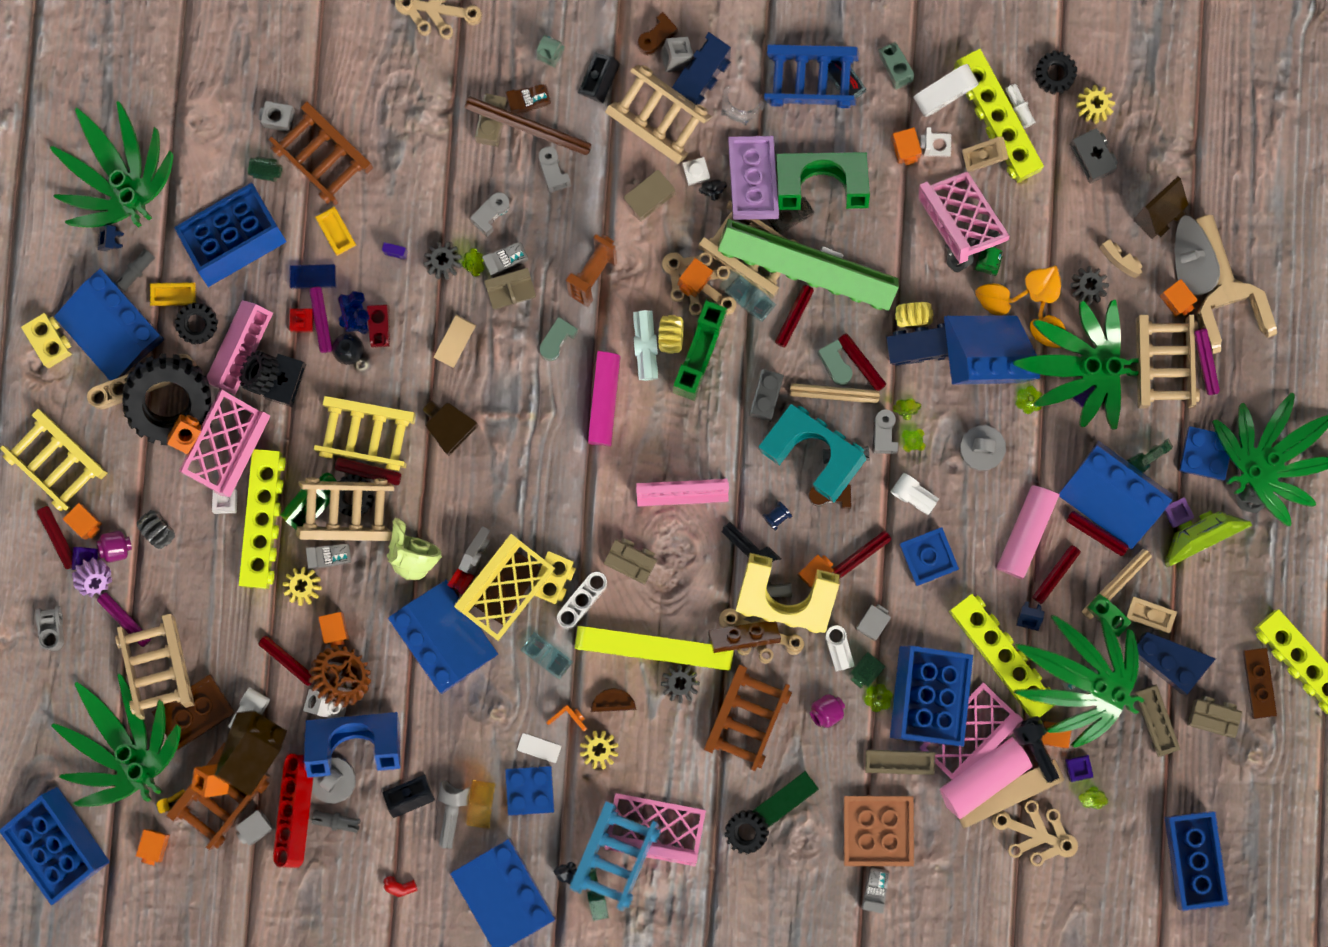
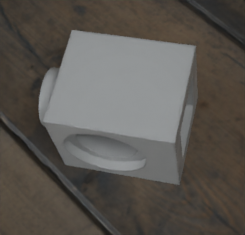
(676, 54)
(285, 121)
(873, 622)
(254, 828)

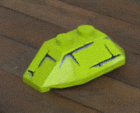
(1203, 534)

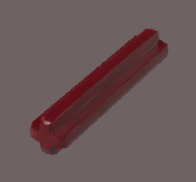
(794, 316)
(862, 362)
(367, 471)
(1097, 533)
(56, 536)
(862, 554)
(1056, 574)
(285, 659)

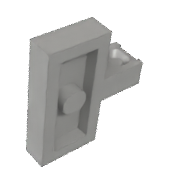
(472, 556)

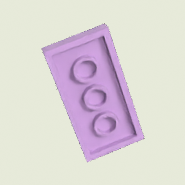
(753, 177)

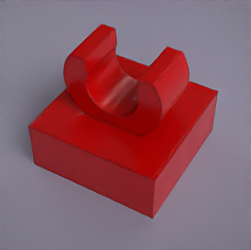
(301, 320)

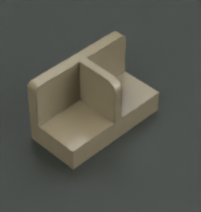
(649, 195)
(510, 288)

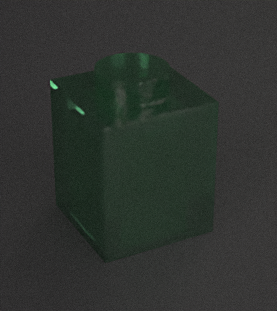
(866, 671)

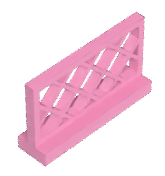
(948, 227)
(242, 448)
(682, 492)
(994, 740)
(658, 850)

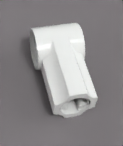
(910, 491)
(839, 650)
(252, 701)

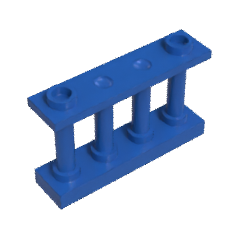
(801, 55)

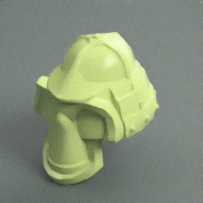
(411, 555)

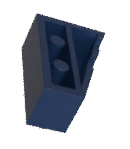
(703, 69)
(917, 346)
(1173, 662)

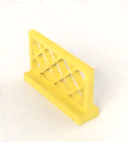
(489, 574)

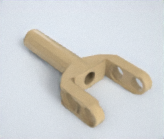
(1229, 291)

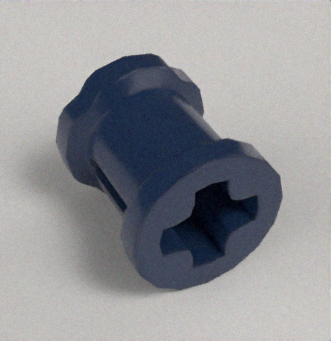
(777, 516)

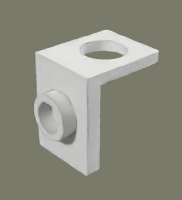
(927, 140)
(321, 708)

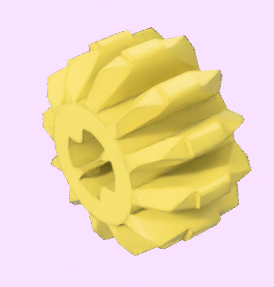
(1089, 109)
(914, 315)
(671, 334)
(310, 588)
(595, 742)

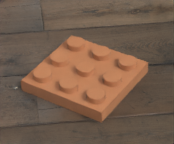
(878, 830)

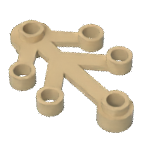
(433, 9)
(675, 273)
(785, 640)
(1039, 834)

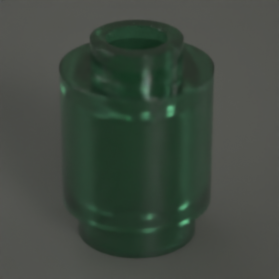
(264, 168)

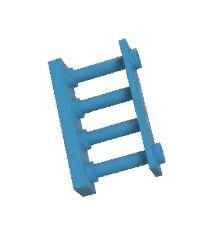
(601, 838)

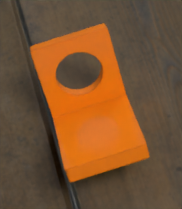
(576, 715)

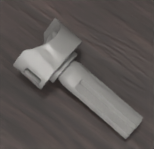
(453, 799)

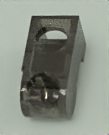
(790, 218)

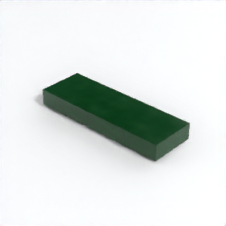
(786, 799)

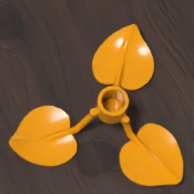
(1043, 287)

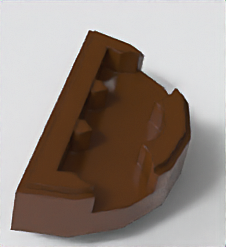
(613, 700)

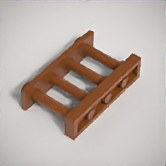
(326, 132)
(580, 285)
(725, 721)
(181, 810)

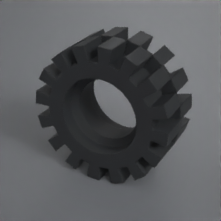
(1056, 59)
(184, 330)
(259, 372)
(367, 497)
(754, 820)

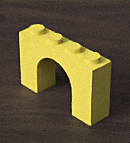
(809, 614)

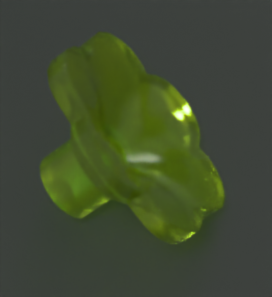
(473, 262)
(1023, 399)
(906, 408)
(871, 698)
(1093, 798)

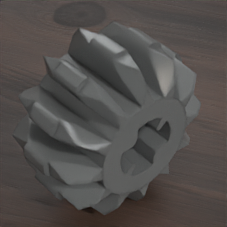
(451, 257)
(1097, 290)
(155, 529)
(687, 685)

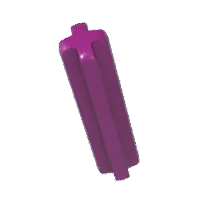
(320, 320)
(1207, 361)
(121, 616)

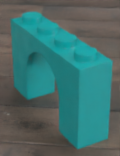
(797, 426)

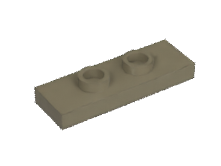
(1157, 721)
(900, 762)

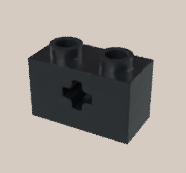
(286, 393)

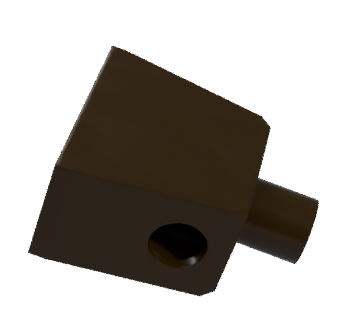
(449, 426)

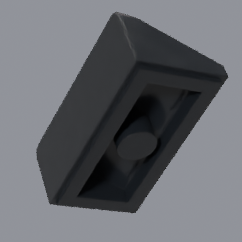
(599, 77)
(408, 796)

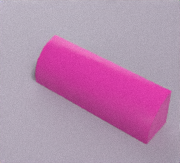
(604, 399)

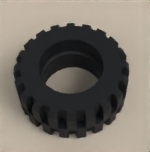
(157, 371)

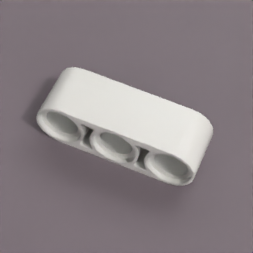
(946, 90)
(578, 611)

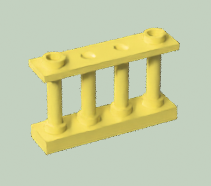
(358, 410)
(58, 439)

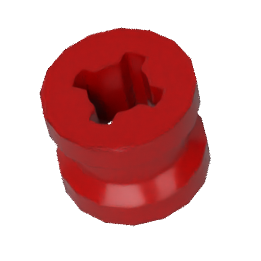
(460, 581)

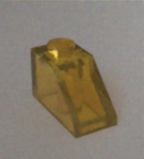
(481, 804)

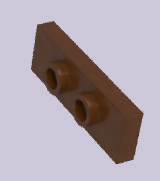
(744, 636)
(1259, 683)

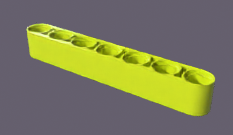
(651, 648)

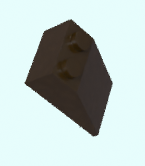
(1163, 209)
(249, 750)

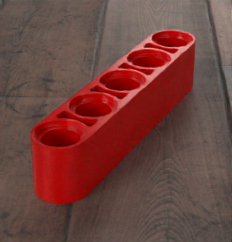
(293, 813)

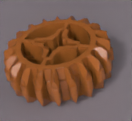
(357, 682)

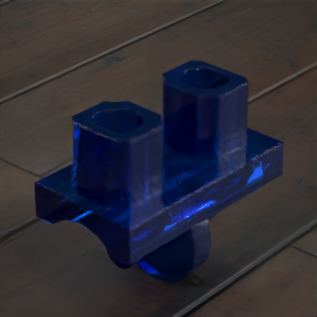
(353, 315)

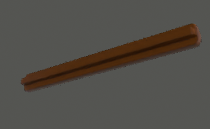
(527, 125)

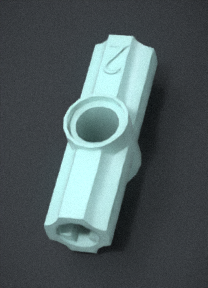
(645, 345)

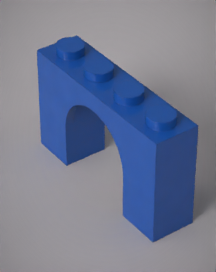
(326, 734)

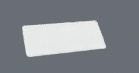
(539, 748)

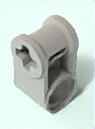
(49, 626)

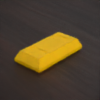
(335, 231)
(172, 294)

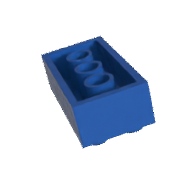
(1196, 860)

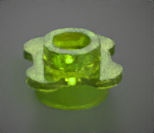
(909, 445)

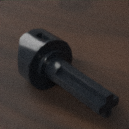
(745, 544)
(1032, 735)

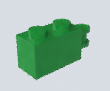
(295, 511)

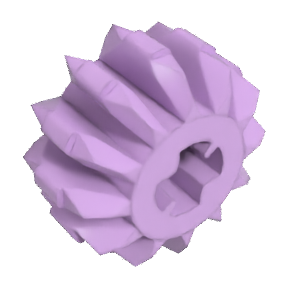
(92, 577)

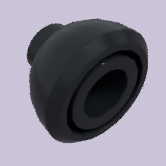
(347, 348)

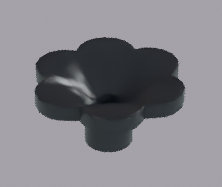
(713, 189)
(565, 872)

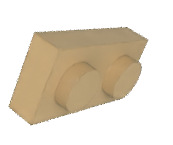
(985, 154)
(1151, 615)

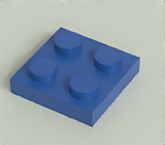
(1204, 455)
(929, 556)
(529, 790)

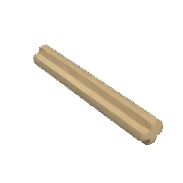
(834, 393)
(1122, 578)

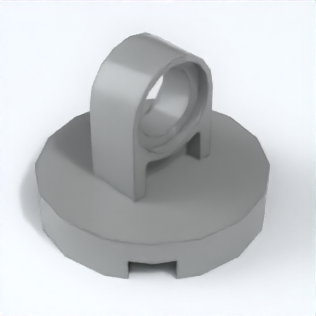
(982, 448)
(336, 786)

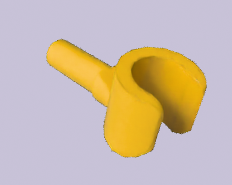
(163, 804)

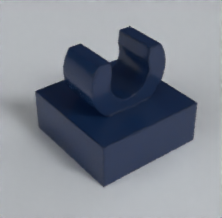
(107, 238)
(1030, 617)

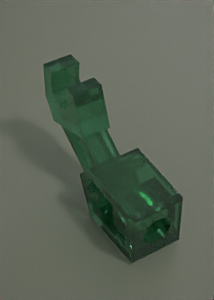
(1142, 461)
(597, 901)

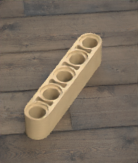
(109, 389)
(1021, 788)

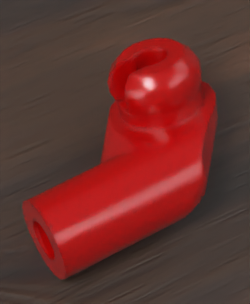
(398, 889)

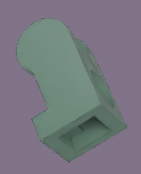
(549, 50)
(896, 65)
(555, 338)
(837, 369)

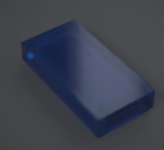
(312, 276)

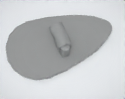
(1195, 257)

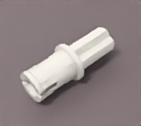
(1020, 106)

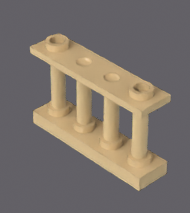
(638, 123)
(749, 272)
(1146, 372)
(355, 531)
(177, 672)

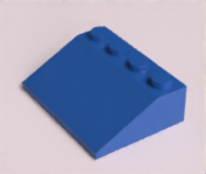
(230, 234)
(108, 326)
(984, 349)
(1116, 495)
(442, 637)
(931, 696)
(54, 845)
(503, 895)

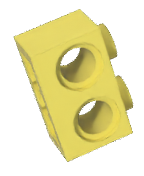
(42, 343)
(558, 580)

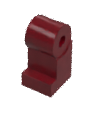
(379, 325)

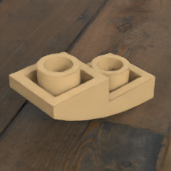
(1127, 264)
(454, 341)

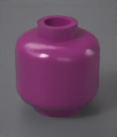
(113, 546)
(827, 711)

